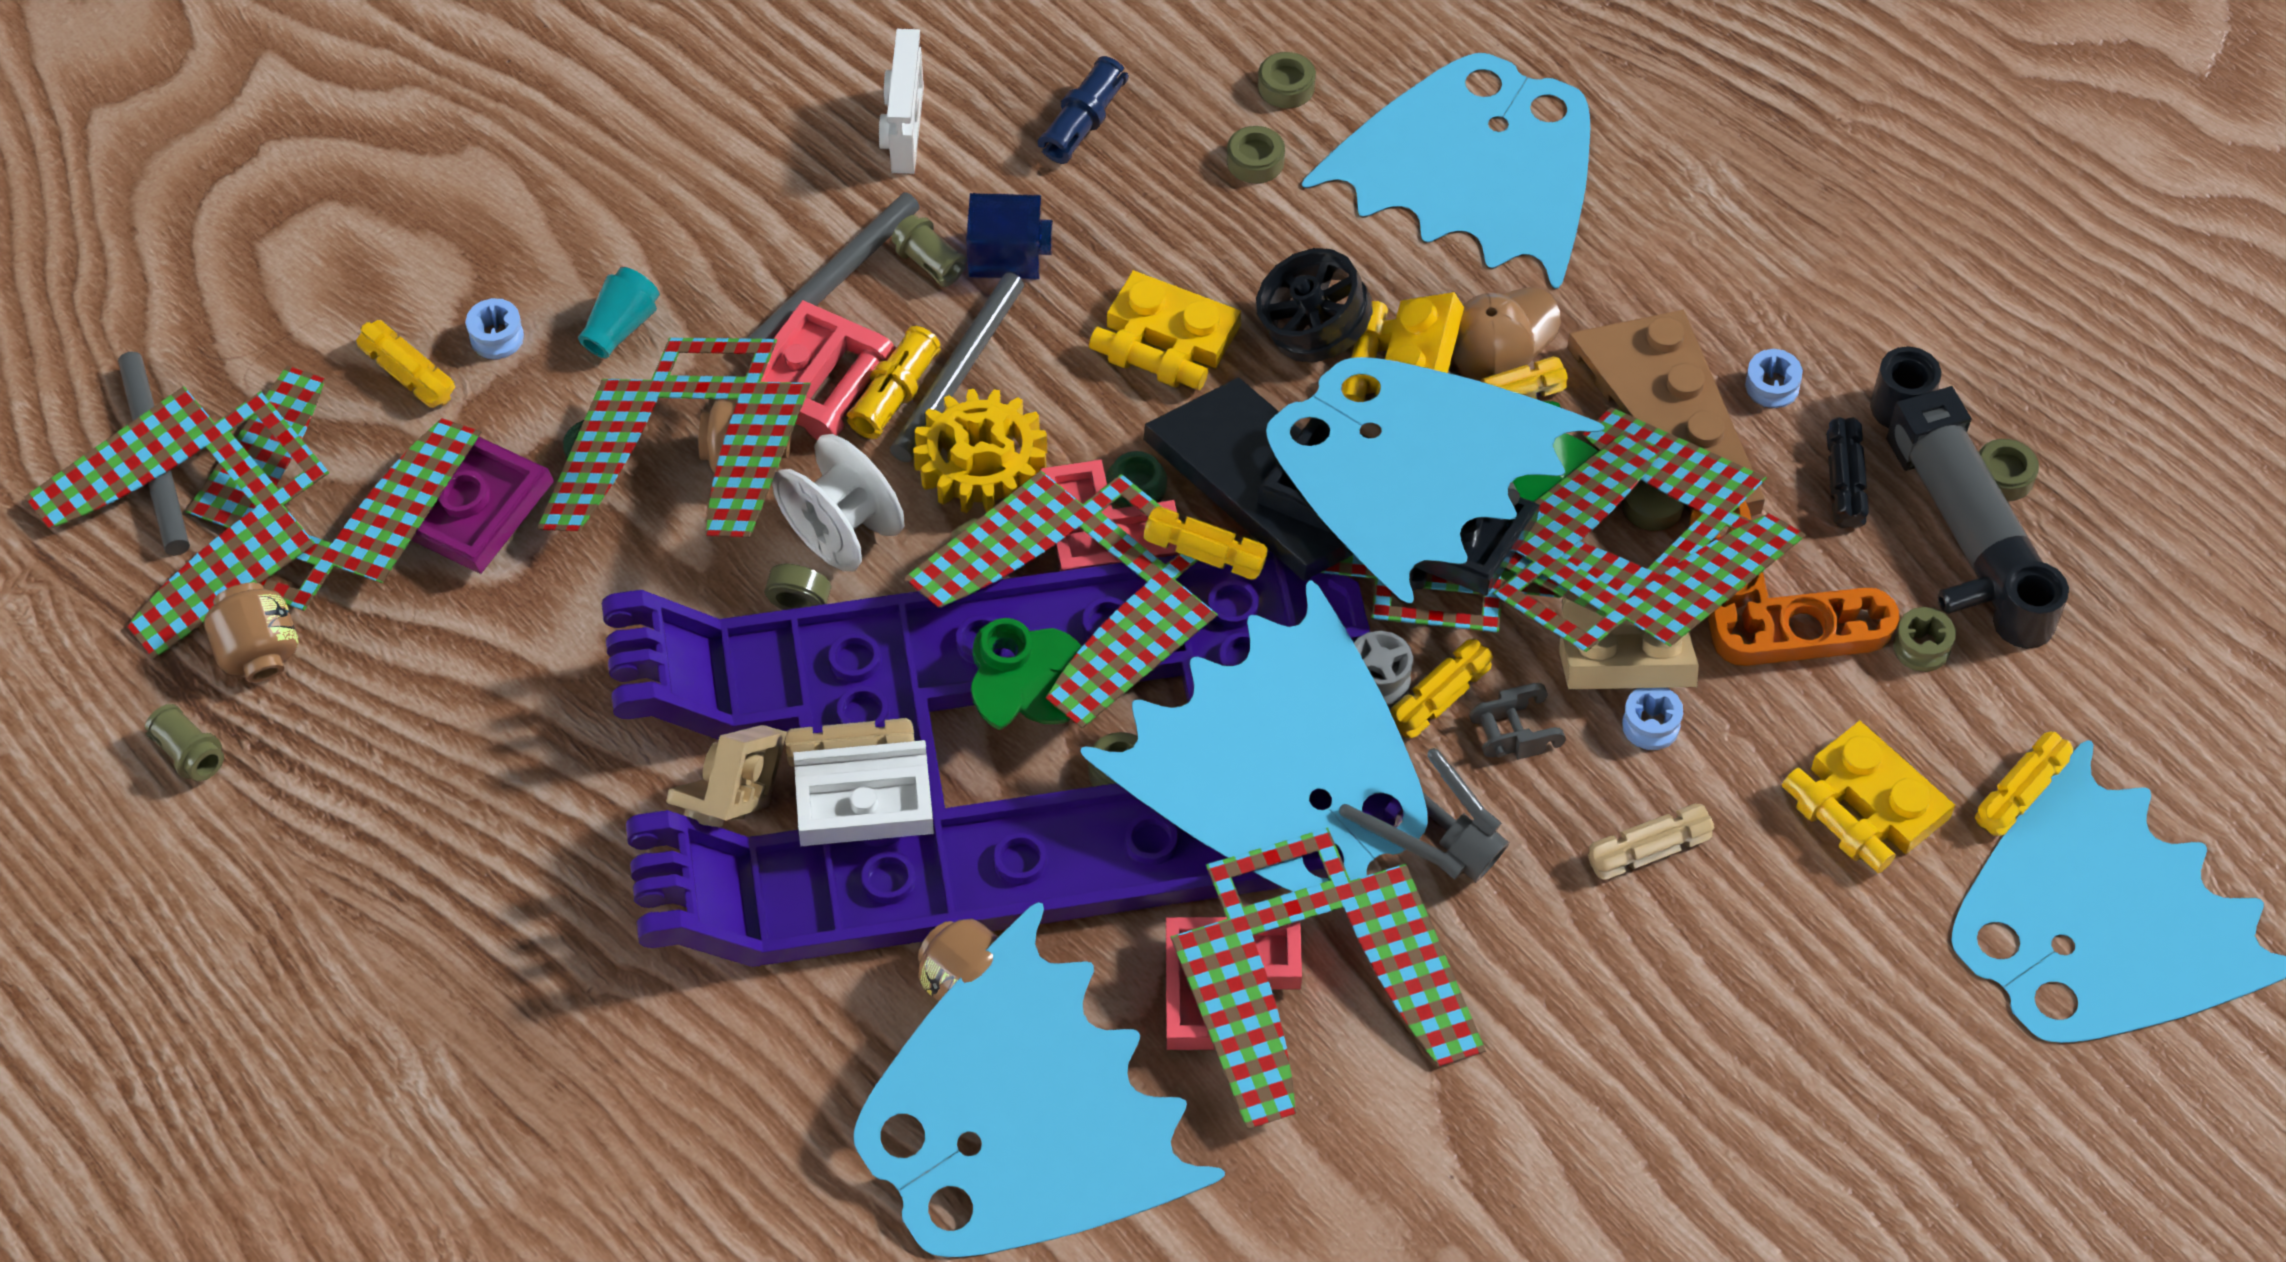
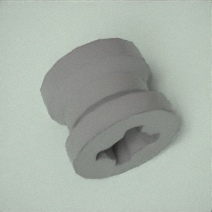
(1389, 657)

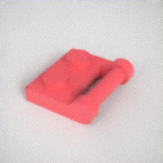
(810, 349)

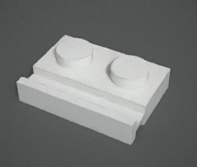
(904, 99)
(863, 793)

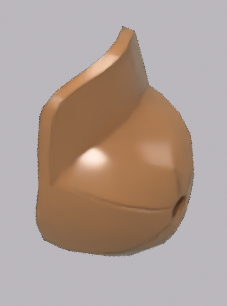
(1504, 331)

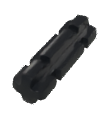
(1847, 472)

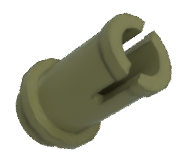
(918, 241)
(194, 753)

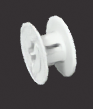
(838, 502)

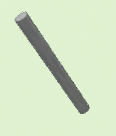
(842, 264)
(960, 361)
(162, 488)

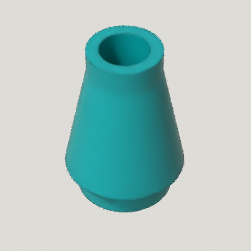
(619, 310)

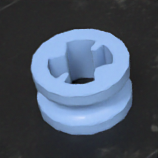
(490, 313)
(1772, 362)
(1650, 734)

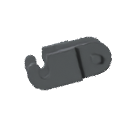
(1521, 742)

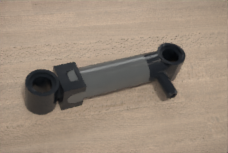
(1931, 436)

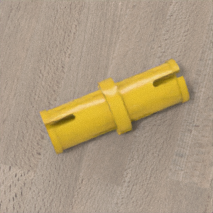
(893, 382)

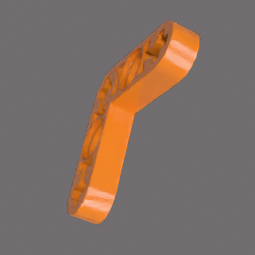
(1770, 621)

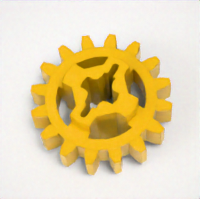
(979, 449)

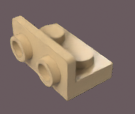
(1625, 657)
(736, 777)

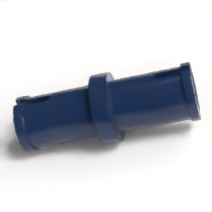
(1083, 109)

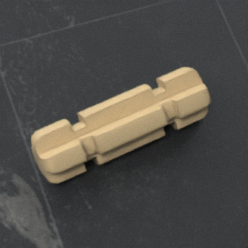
(847, 736)
(1650, 841)

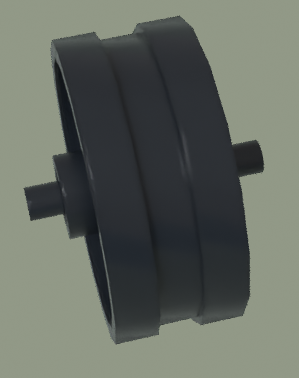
(1307, 280)

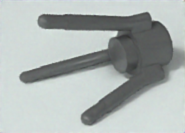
(1469, 843)

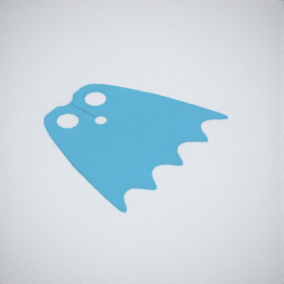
(1444, 163)
(1439, 461)
(1267, 735)
(2134, 906)
(1044, 1094)

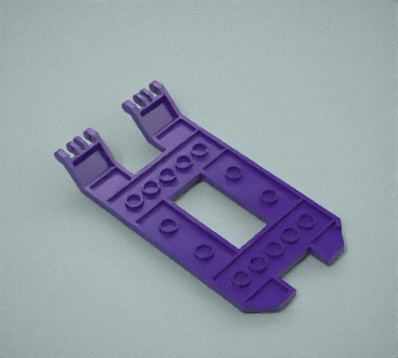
(896, 660)

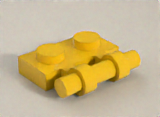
(1171, 319)
(1418, 336)
(1879, 786)

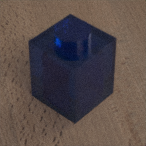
(1006, 235)

